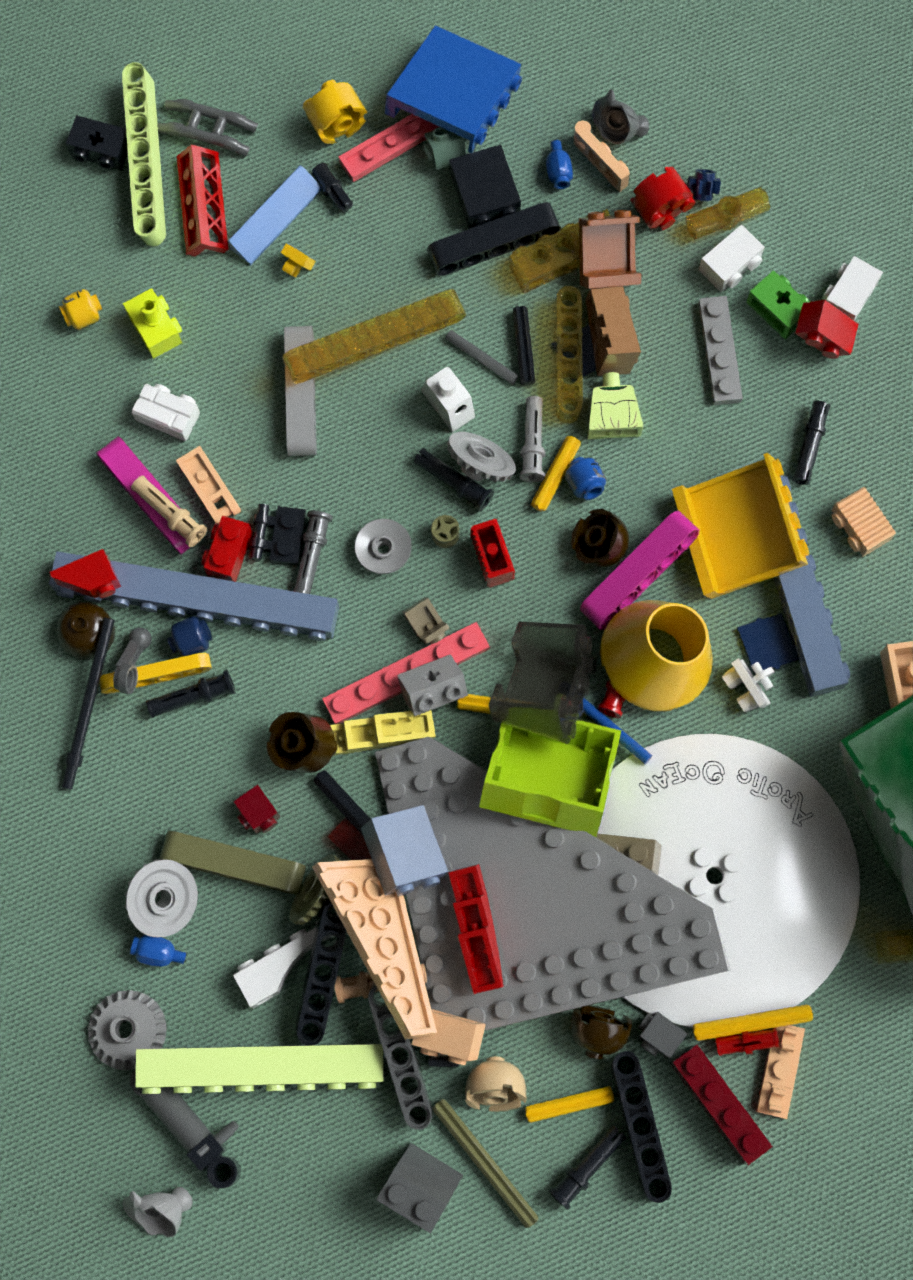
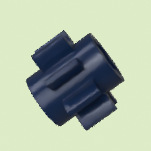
(704, 184)

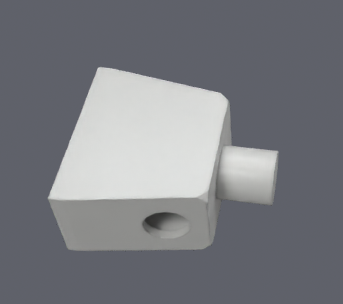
(446, 396)

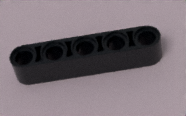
(493, 239)
(318, 984)
(648, 1140)

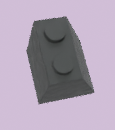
(420, 1187)

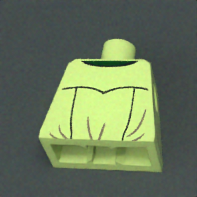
(614, 410)

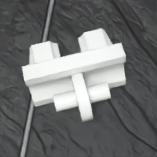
(741, 674)

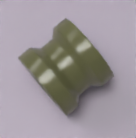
(444, 525)

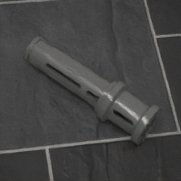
(314, 541)

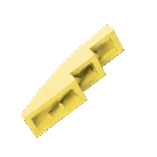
(382, 731)

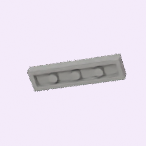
(720, 350)

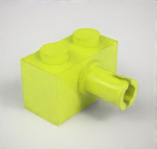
(153, 323)

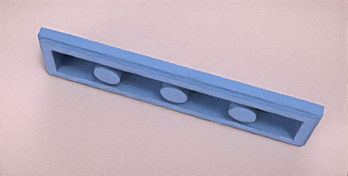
(274, 215)

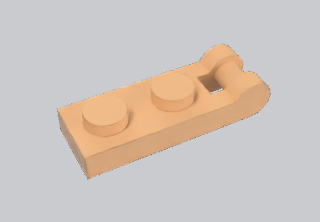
(600, 156)
(207, 484)

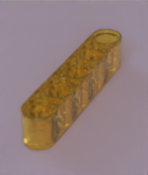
(569, 342)

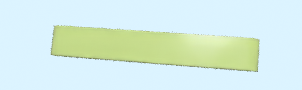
(149, 164)

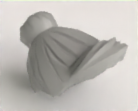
(158, 1211)

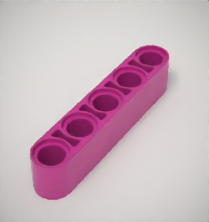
(126, 469)
(640, 569)

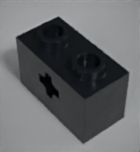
(97, 143)

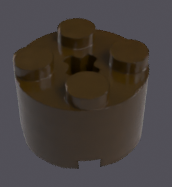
(301, 742)

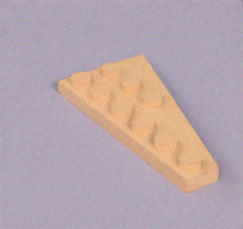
(383, 940)

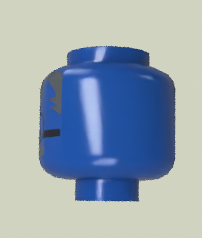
(585, 478)

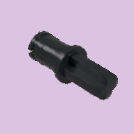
(332, 187)

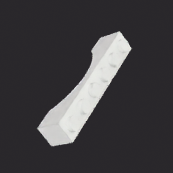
(266, 977)

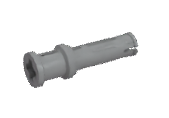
(533, 451)

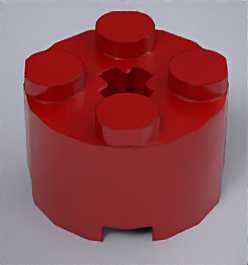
(662, 198)

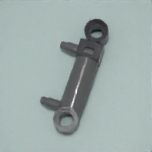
(202, 1146)

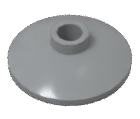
(381, 533)

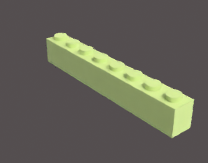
(259, 1066)

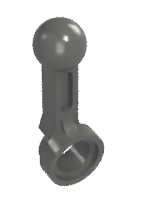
(126, 674)

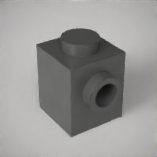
(660, 1035)

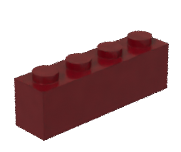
(721, 1105)

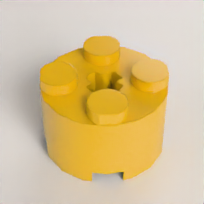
(335, 111)

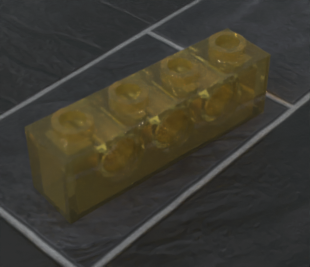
(533, 275)

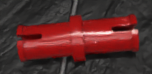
(747, 1042)

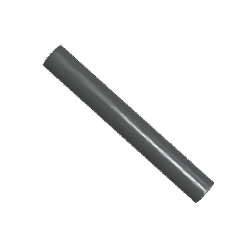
(481, 357)

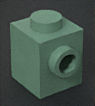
(443, 146)

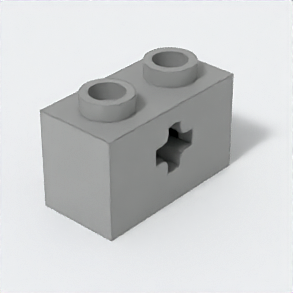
(432, 685)

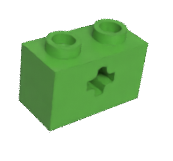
(777, 303)

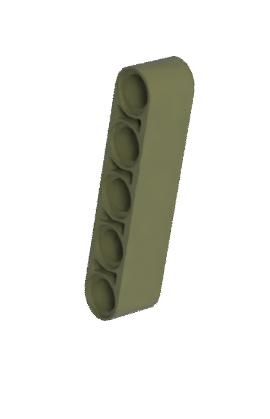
(233, 862)

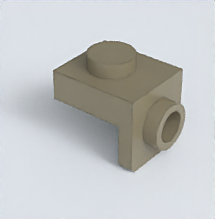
(425, 621)

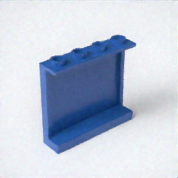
(455, 85)

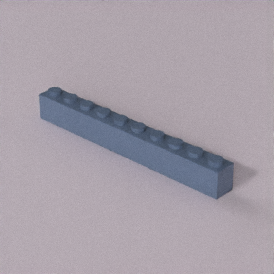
(215, 599)

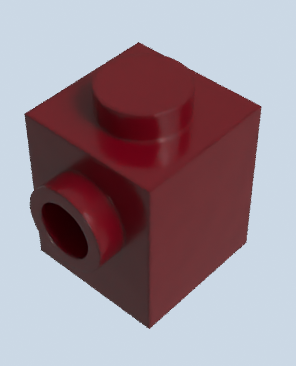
(256, 811)

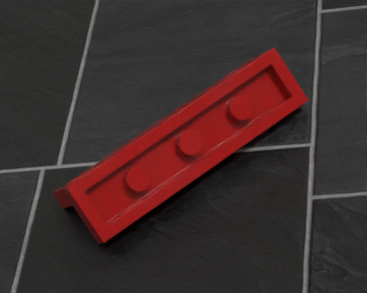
(196, 197)

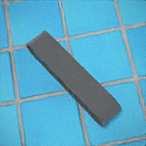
(400, 1069)

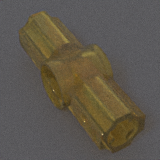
(742, 207)

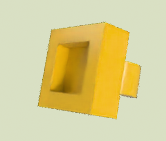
(296, 260)

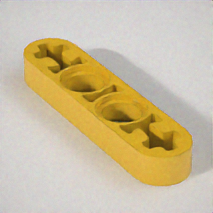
(163, 671)

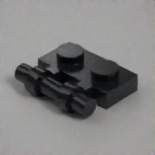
(287, 535)

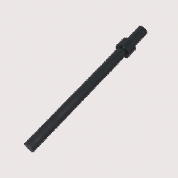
(74, 758)

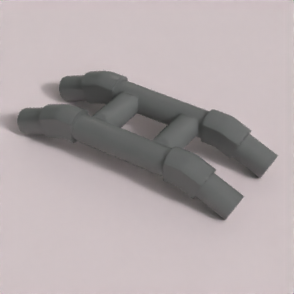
(216, 137)

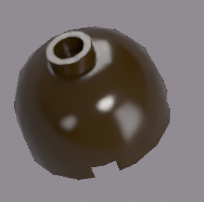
(600, 539)
(80, 629)
(599, 1031)

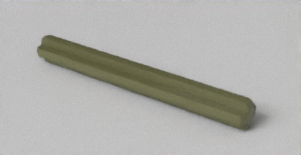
(485, 1163)

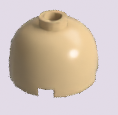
(495, 1084)

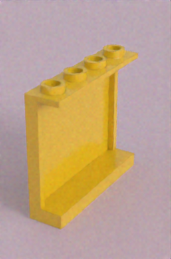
(743, 527)

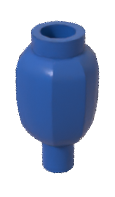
(559, 166)
(156, 951)

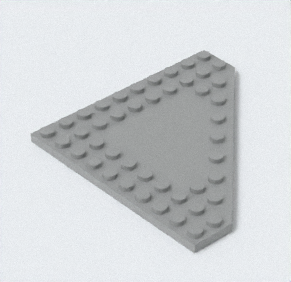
(565, 907)

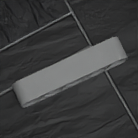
(300, 400)

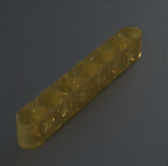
(373, 336)

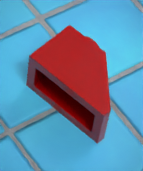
(88, 575)

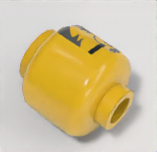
(80, 309)

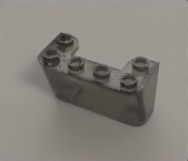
(547, 680)

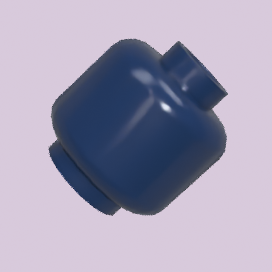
(190, 636)

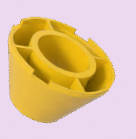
(640, 671)

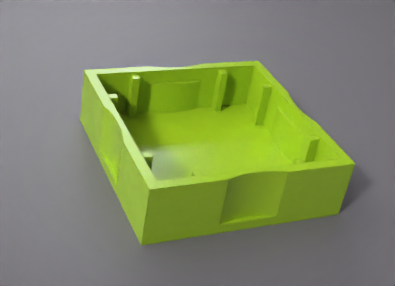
(552, 779)

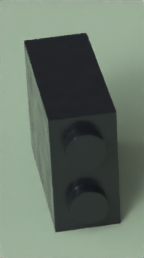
(484, 186)

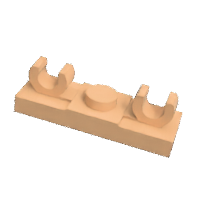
(780, 1073)

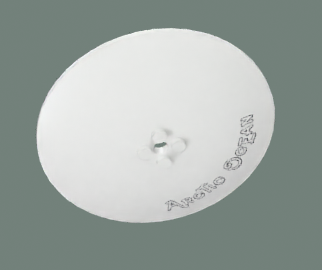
(782, 858)

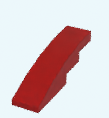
(476, 929)

